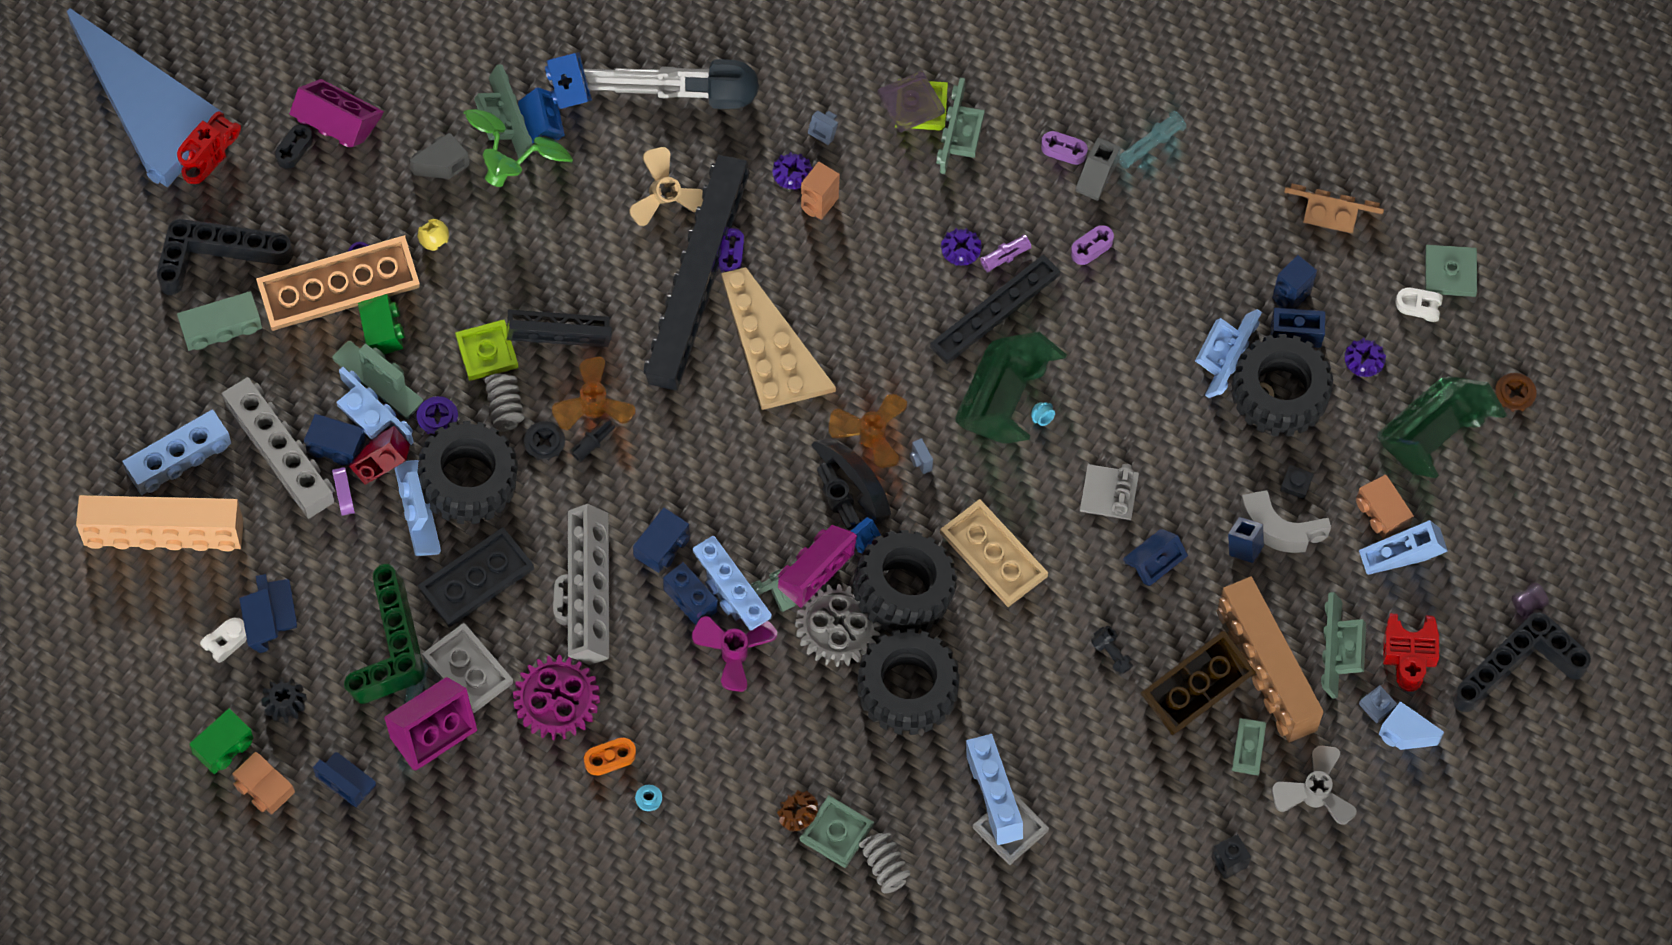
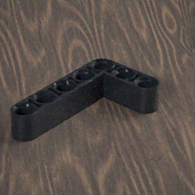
(216, 246)
(1515, 656)

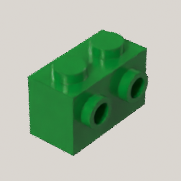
(381, 324)
(222, 741)

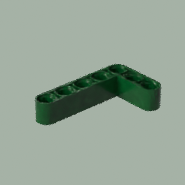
(397, 636)

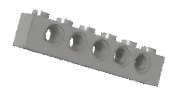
(311, 499)
(588, 584)

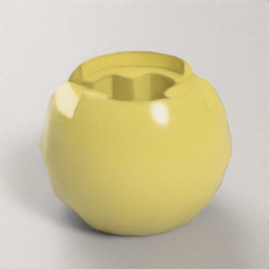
(433, 234)

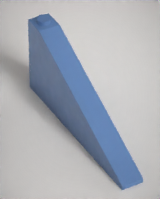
(149, 103)

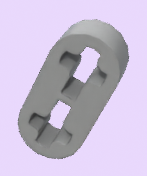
(560, 599)

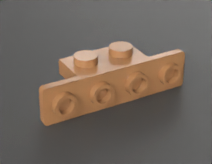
(1330, 211)

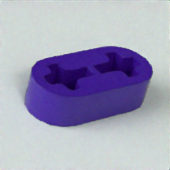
(736, 252)

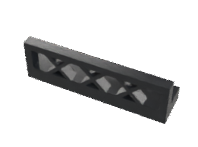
(556, 331)

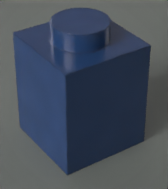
(1246, 540)

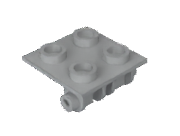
(1109, 491)

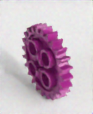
(565, 676)

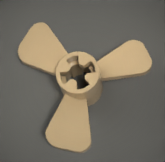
(658, 164)

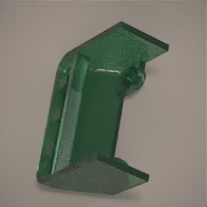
(1000, 383)
(1435, 418)

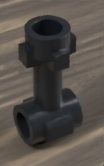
(1103, 639)

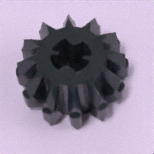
(286, 707)

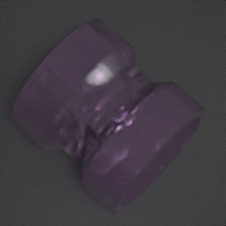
(1529, 600)

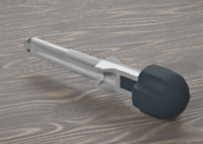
(725, 83)

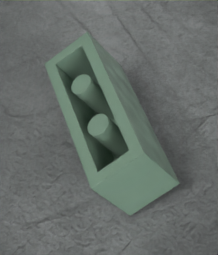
(219, 321)

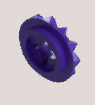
(780, 170)
(961, 256)
(1369, 367)
(428, 409)

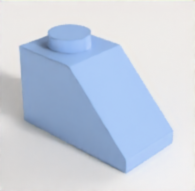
(1409, 729)

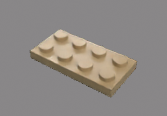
(994, 553)

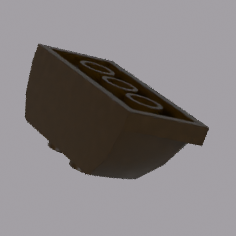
(1197, 682)

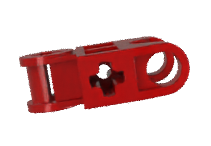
(207, 146)
(1410, 651)

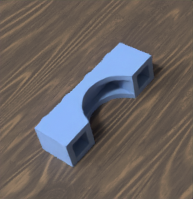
(997, 793)

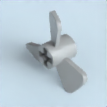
(1290, 794)

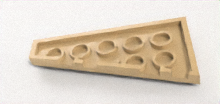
(775, 355)

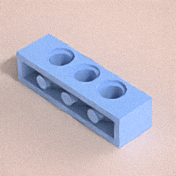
(182, 440)

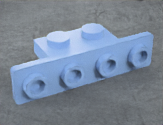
(1224, 348)
(366, 411)
(416, 511)
(730, 585)

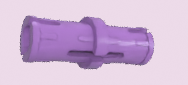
(1005, 253)

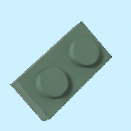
(1248, 746)

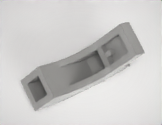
(1278, 532)

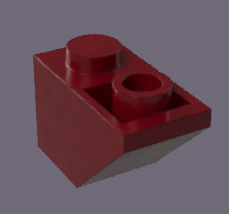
(381, 455)

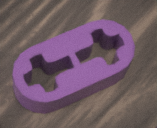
(1064, 147)
(1095, 248)
(343, 491)

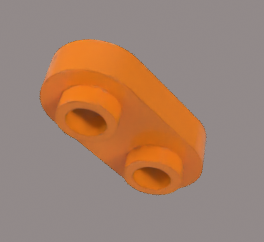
(609, 756)

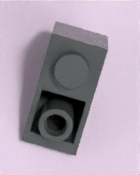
(440, 159)
(1098, 168)

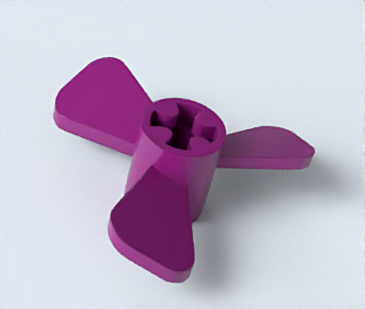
(709, 634)

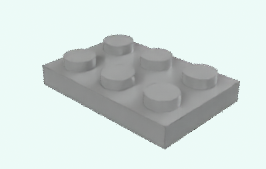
(470, 664)

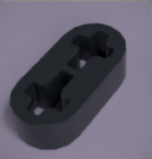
(290, 143)

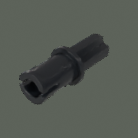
(592, 440)

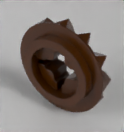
(1515, 381)
(804, 816)

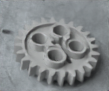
(836, 626)

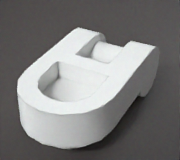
(1410, 300)
(231, 632)

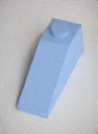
(1404, 548)

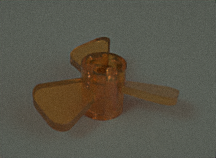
(570, 411)
(845, 424)

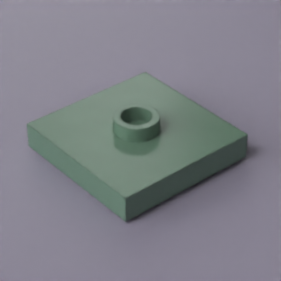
(1451, 270)
(837, 831)

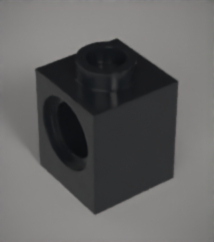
(1231, 856)

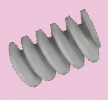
(504, 401)
(884, 862)

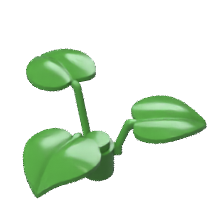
(501, 166)

